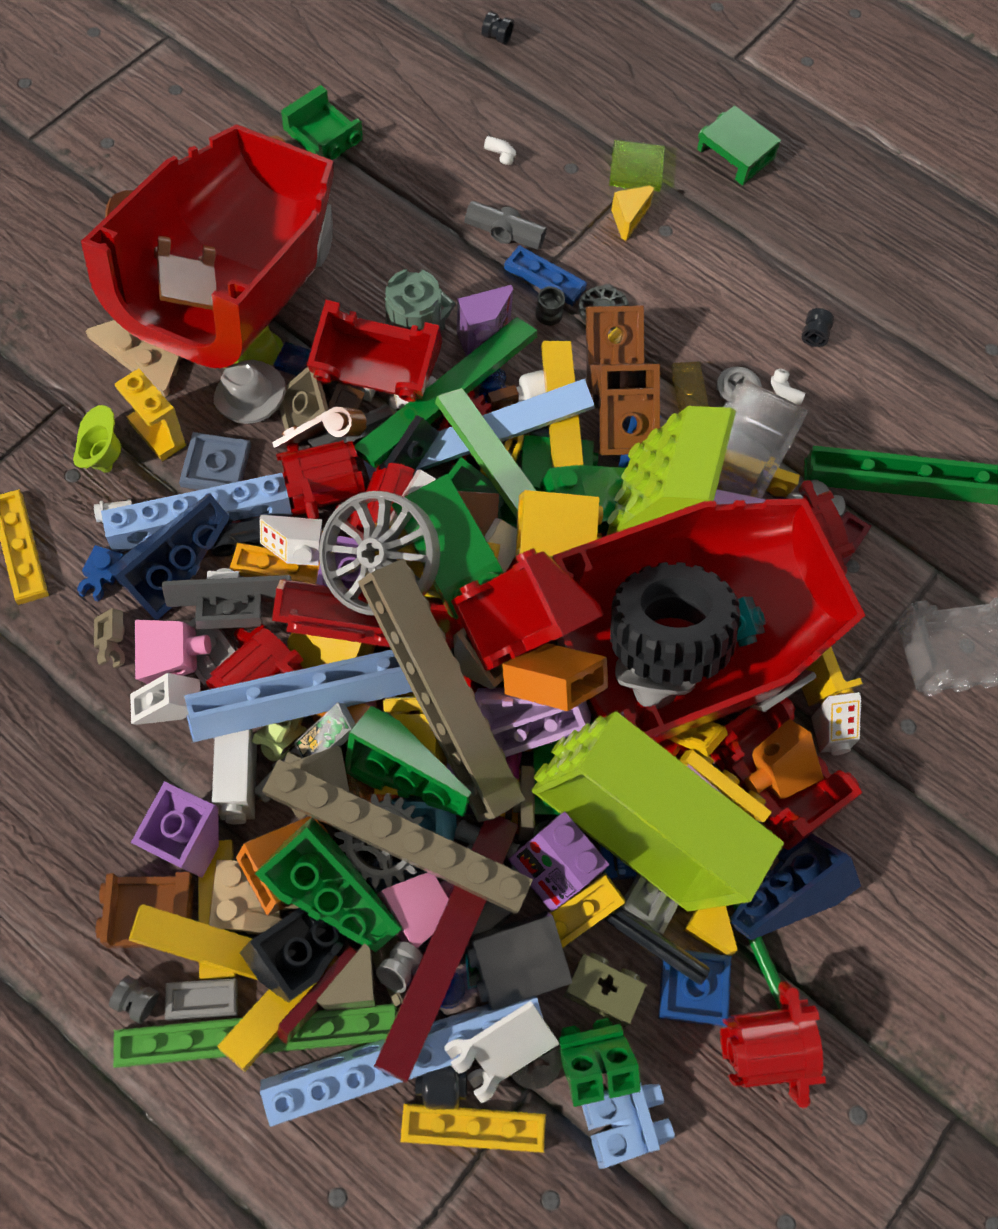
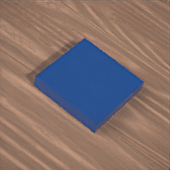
(695, 1003)

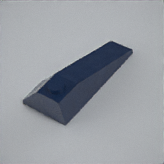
(170, 554)
(800, 885)

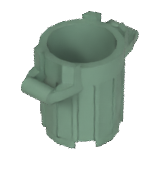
(416, 299)

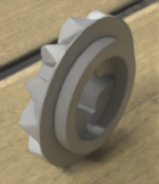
(731, 377)

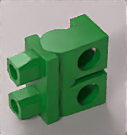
(596, 1053)

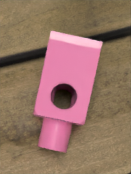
(167, 648)
(417, 906)

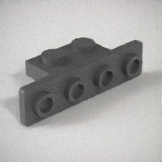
(224, 600)

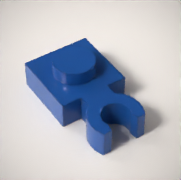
(97, 571)

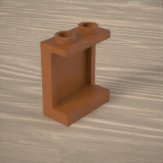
(125, 894)

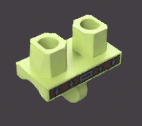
(279, 738)

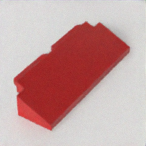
(317, 612)

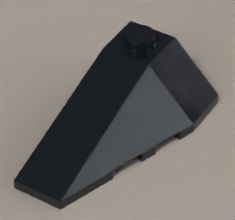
(293, 953)

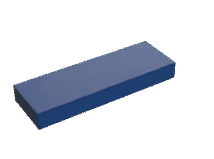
(544, 274)

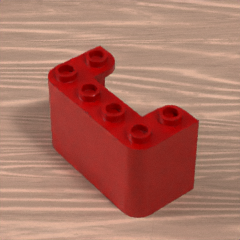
(802, 812)

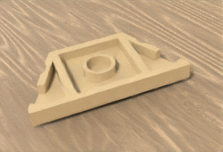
(134, 353)

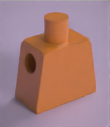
(785, 762)

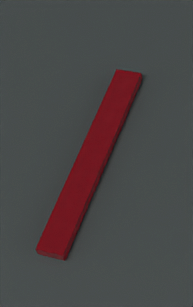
(440, 961)

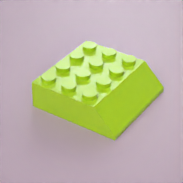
(673, 466)

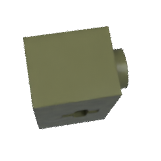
(616, 1005)

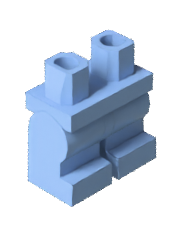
(631, 1125)

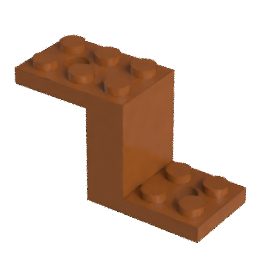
(621, 377)

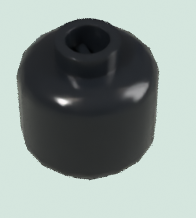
(442, 1088)

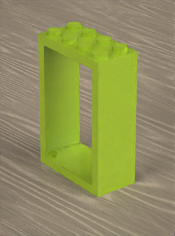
(657, 815)

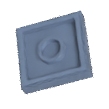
(214, 461)

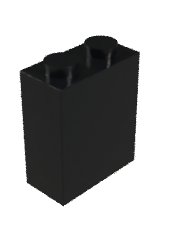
(518, 960)

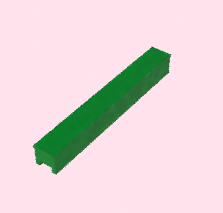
(903, 474)

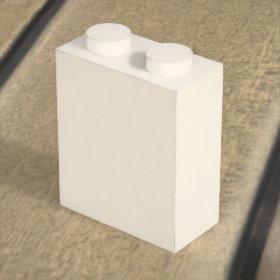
(235, 776)

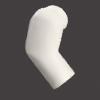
(500, 146)

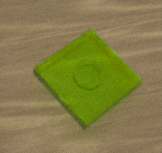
(636, 165)

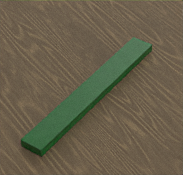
(466, 375)

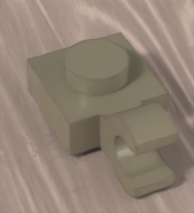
(107, 633)

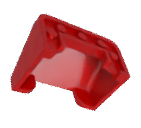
(374, 353)
(523, 608)

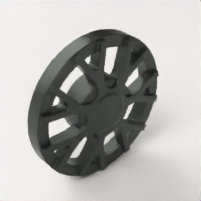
(601, 301)

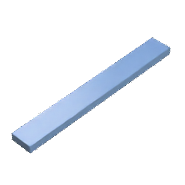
(511, 422)

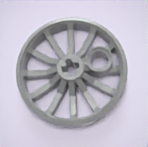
(375, 539)

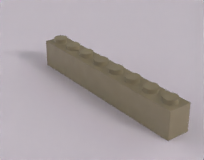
(441, 689)
(397, 836)

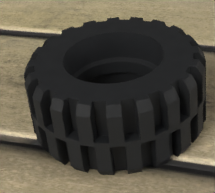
(672, 652)

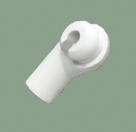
(783, 389)

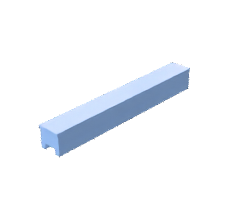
(294, 695)

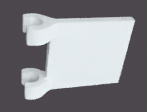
(502, 1049)

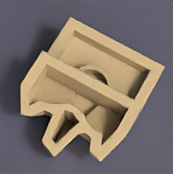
(235, 903)

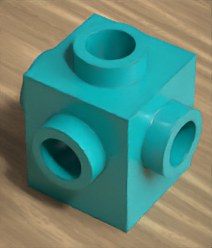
(750, 622)

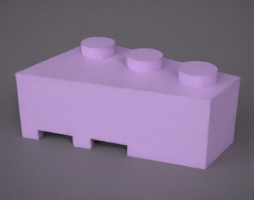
(526, 724)

